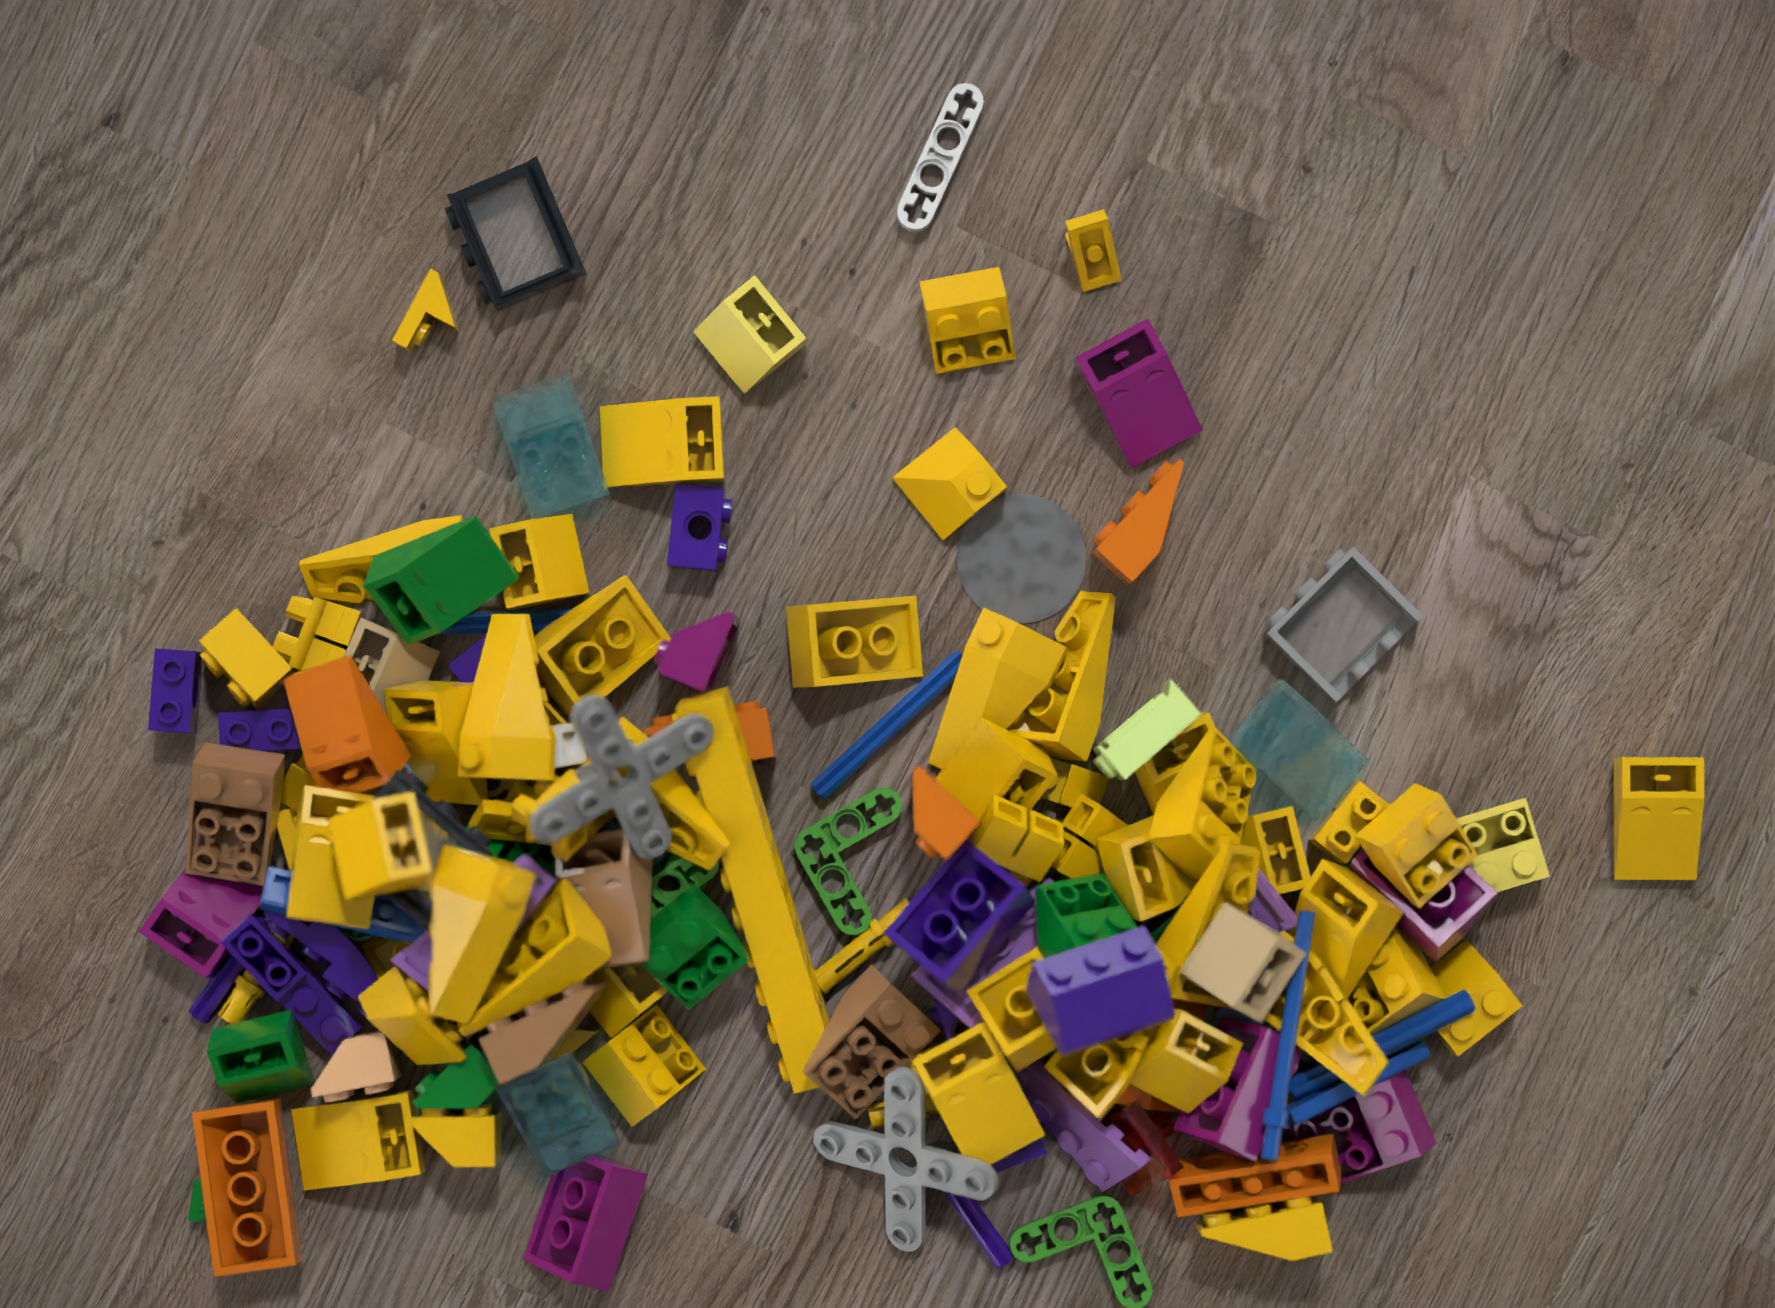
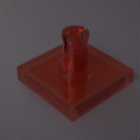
(1145, 1134)

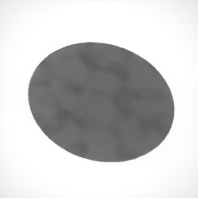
(1021, 558)

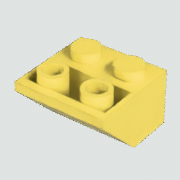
(750, 335)
(1505, 845)

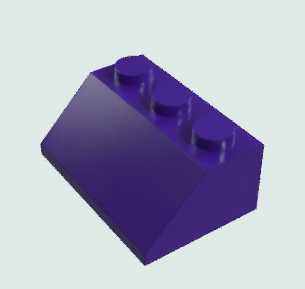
(960, 917)
(1101, 991)

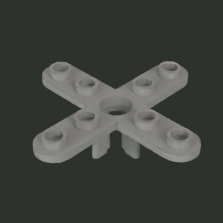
(629, 797)
(905, 1183)

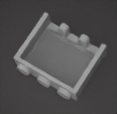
(1342, 623)

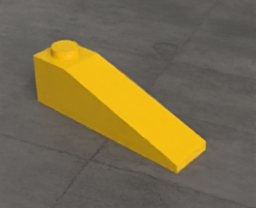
(996, 679)
(692, 828)
(1227, 879)
(549, 953)
(1104, 1071)

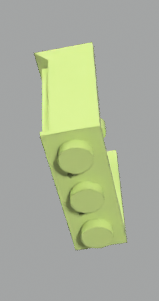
(1145, 732)

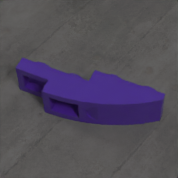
(347, 968)
(290, 982)

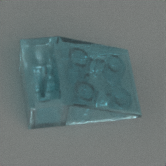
(550, 445)
(1297, 749)
(559, 1114)

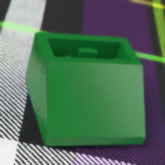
(1078, 913)
(692, 947)
(259, 1057)
(461, 1083)

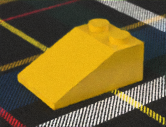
(854, 641)
(597, 644)

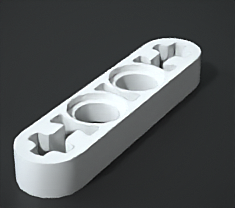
(944, 159)

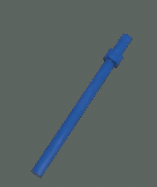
(1275, 1116)

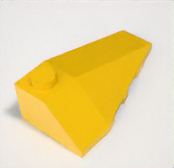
(342, 571)
(1071, 708)
(505, 717)
(474, 918)
(1332, 1029)

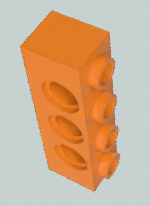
(1231, 1182)

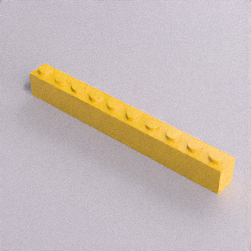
(758, 887)

